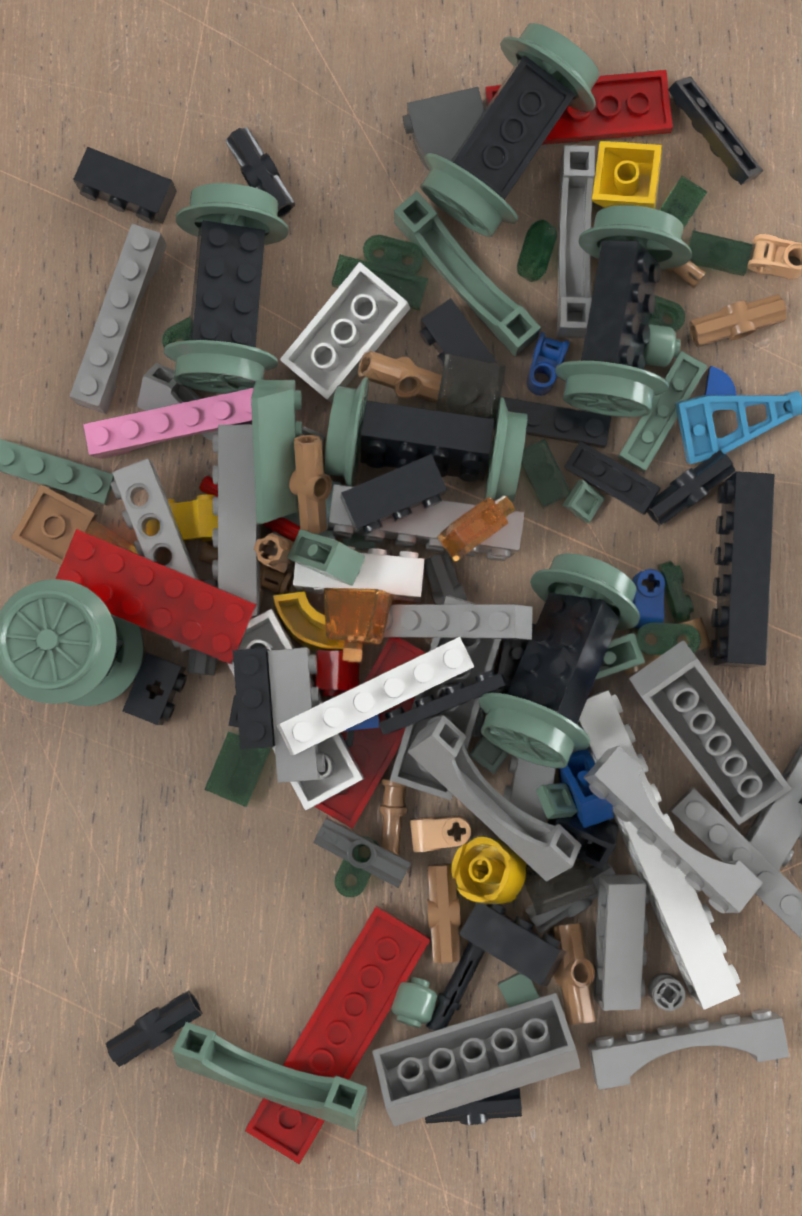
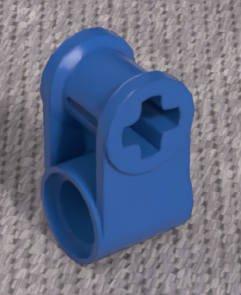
(545, 359)
(649, 603)

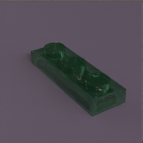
(407, 285)

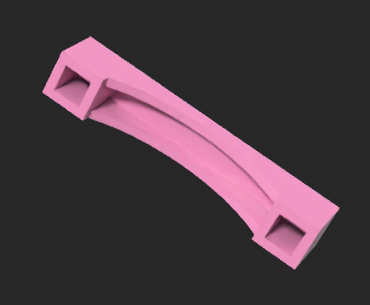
(149, 427)

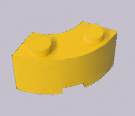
(193, 519)
(304, 622)

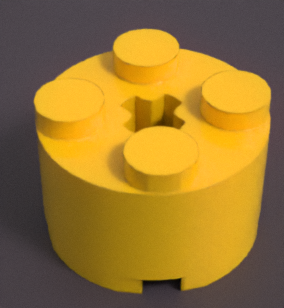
(488, 871)

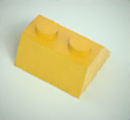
(627, 174)

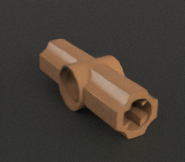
(737, 320)
(400, 375)
(310, 483)
(274, 552)
(443, 913)
(577, 990)

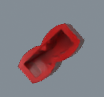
(334, 674)

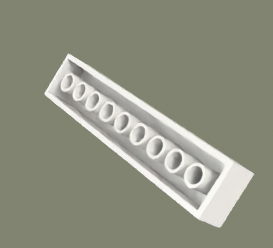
(672, 898)

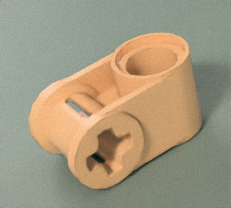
(776, 256)
(433, 834)

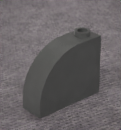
(443, 122)

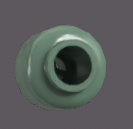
(661, 346)
(414, 1002)

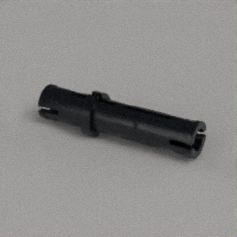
(456, 987)

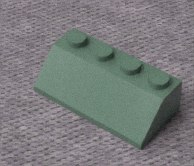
(274, 432)

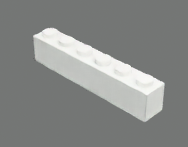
(375, 696)

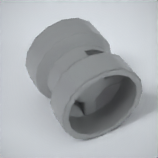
(661, 989)

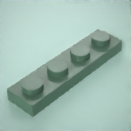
(653, 428)
(55, 472)

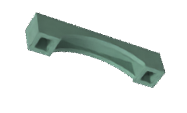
(498, 312)
(319, 1096)

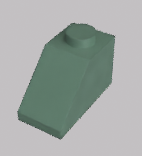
(326, 557)
(621, 655)

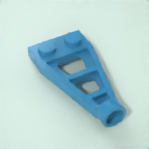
(698, 425)

